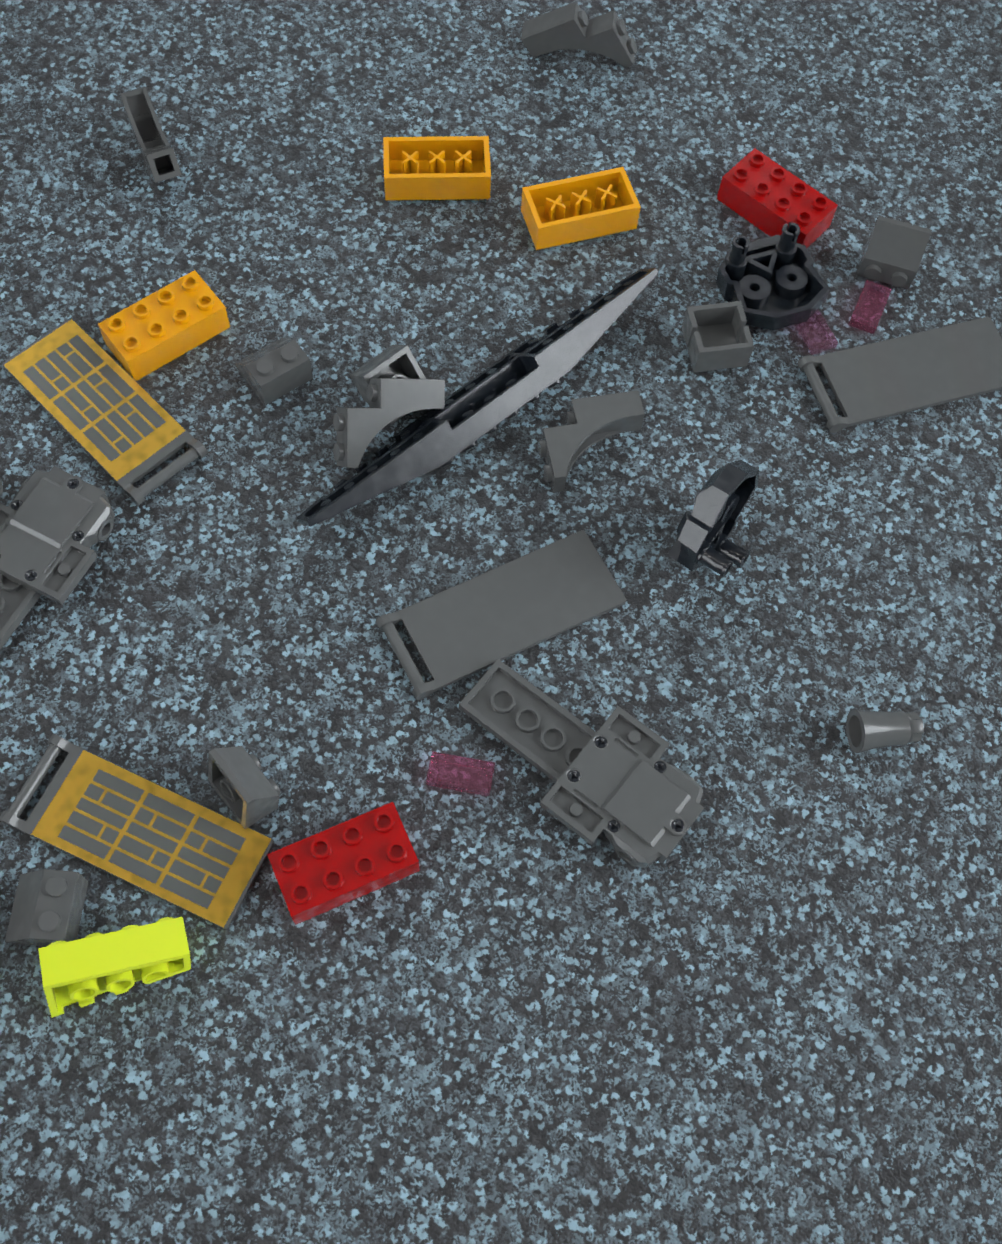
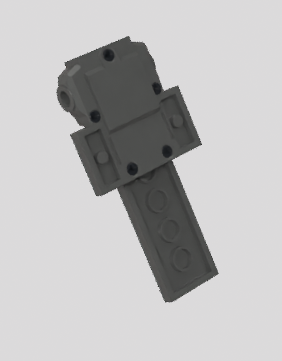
(48, 541)
(601, 778)

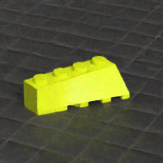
(112, 962)

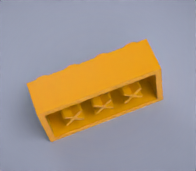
(437, 168)
(580, 208)
(164, 325)

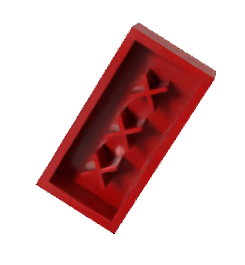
(774, 196)
(344, 863)

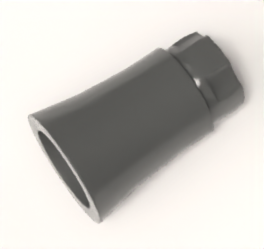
(882, 729)

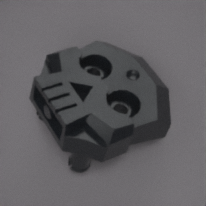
(772, 279)
(705, 531)

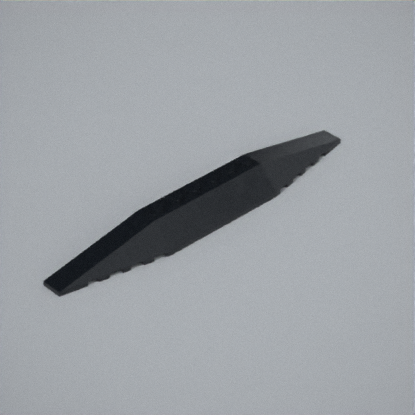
(482, 402)

